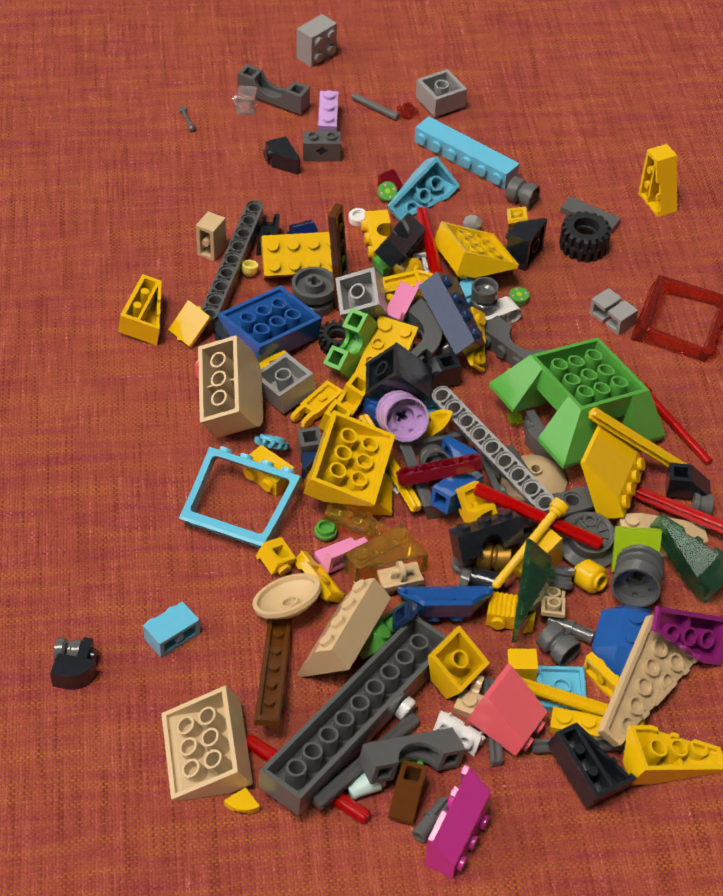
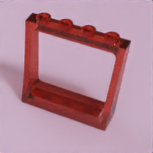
(645, 333)

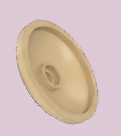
(545, 471)
(287, 596)

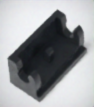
(268, 228)

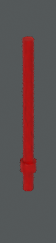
(678, 428)

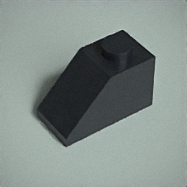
(282, 155)

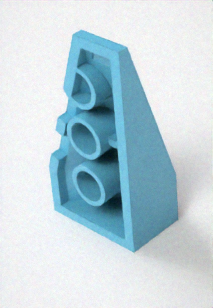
(425, 187)

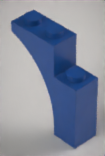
(444, 493)

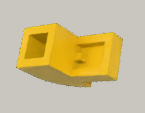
(473, 506)

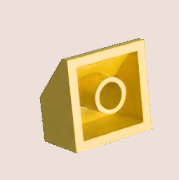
(455, 663)

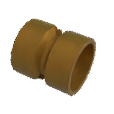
(493, 557)

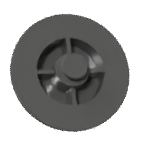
(576, 552)

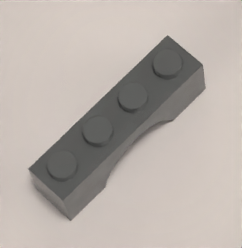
(294, 98)
(499, 341)
(437, 748)

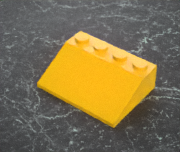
(472, 251)
(349, 462)
(611, 472)

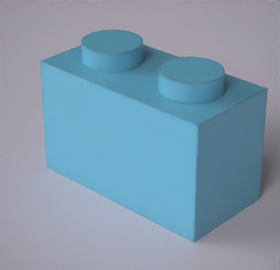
(171, 629)

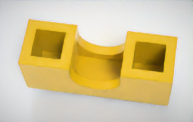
(376, 228)
(349, 399)

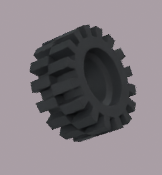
(329, 331)

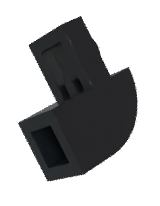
(75, 672)

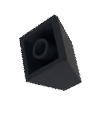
(398, 370)

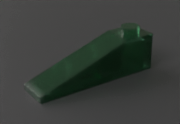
(695, 562)
(533, 585)

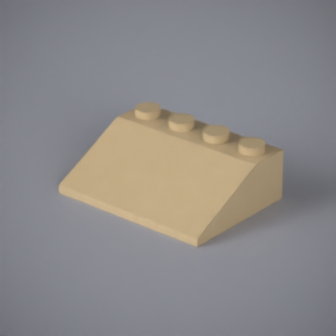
(347, 629)
(206, 746)

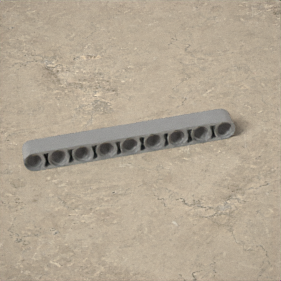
(461, 418)

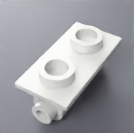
(468, 735)

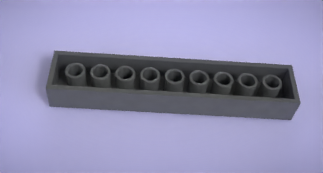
(350, 717)

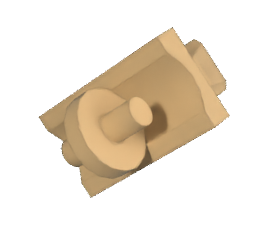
(400, 575)

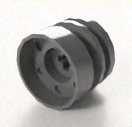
(638, 575)

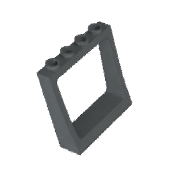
(413, 448)

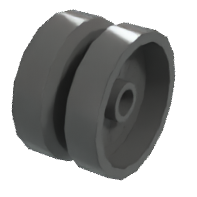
(315, 289)

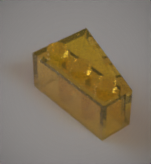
(382, 553)

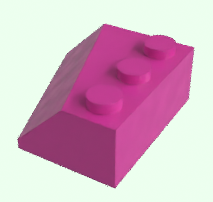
(458, 827)

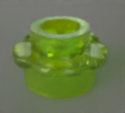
(514, 418)

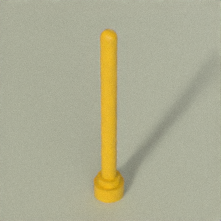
(557, 509)

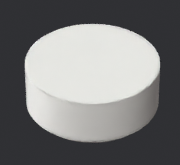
(356, 216)
(405, 708)

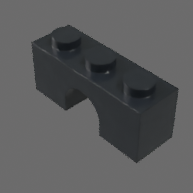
(469, 537)

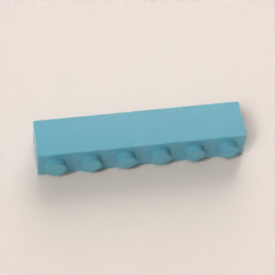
(466, 152)

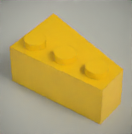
(659, 180)
(142, 312)

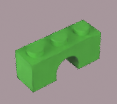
(359, 330)

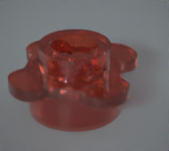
(407, 110)

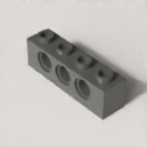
(578, 501)

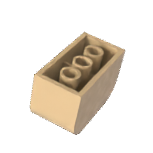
(229, 387)

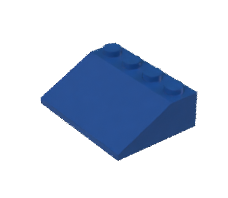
(272, 322)

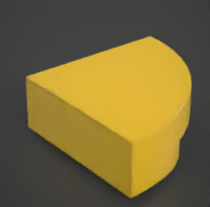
(242, 802)

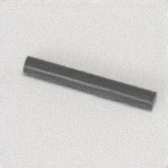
(379, 108)

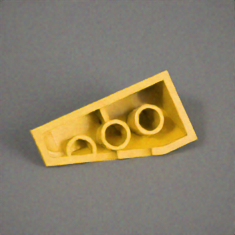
(666, 757)

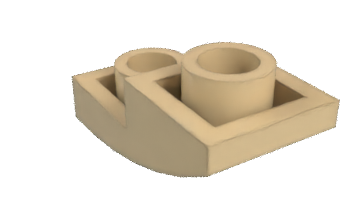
(553, 603)

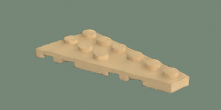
(644, 682)

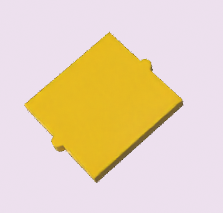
(189, 323)

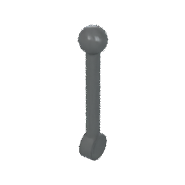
(182, 110)

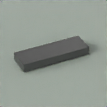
(573, 205)

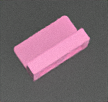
(402, 301)
(333, 556)

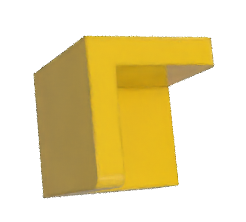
(524, 662)

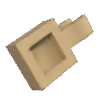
(470, 698)

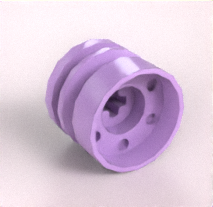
(410, 424)

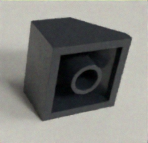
(526, 241)

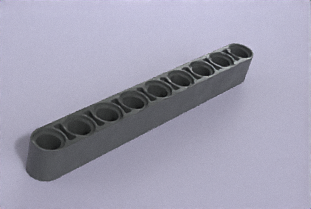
(231, 264)

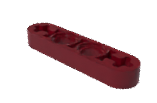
(440, 469)

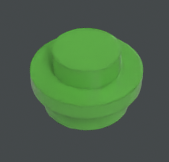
(325, 530)

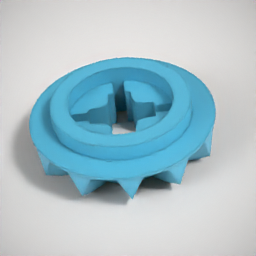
(271, 441)

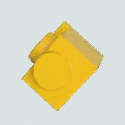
(276, 556)

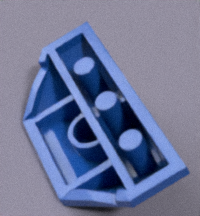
(446, 600)
(617, 634)

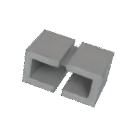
(609, 305)

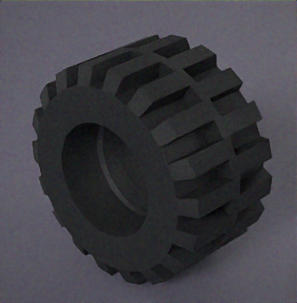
(584, 236)

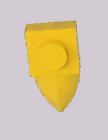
(437, 422)

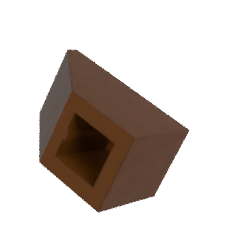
(408, 792)

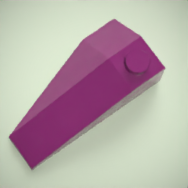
(692, 632)

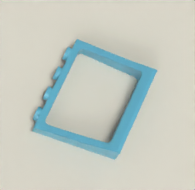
(189, 513)

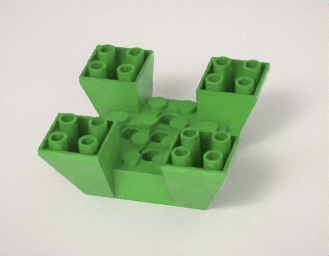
(574, 383)

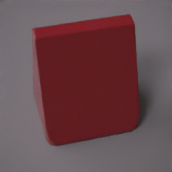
(390, 176)

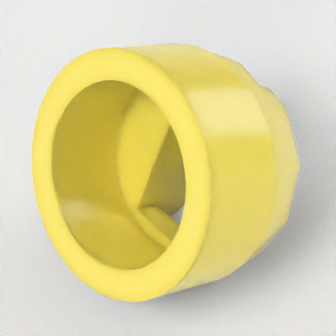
(249, 268)

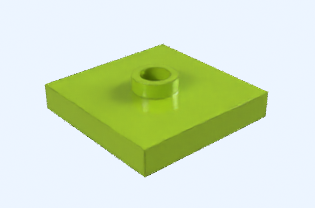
(628, 536)

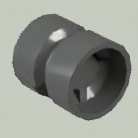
(521, 191)
(484, 295)
(432, 453)
(562, 647)

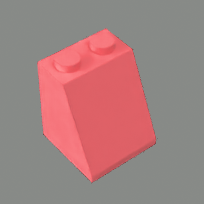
(509, 712)

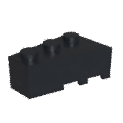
(587, 766)

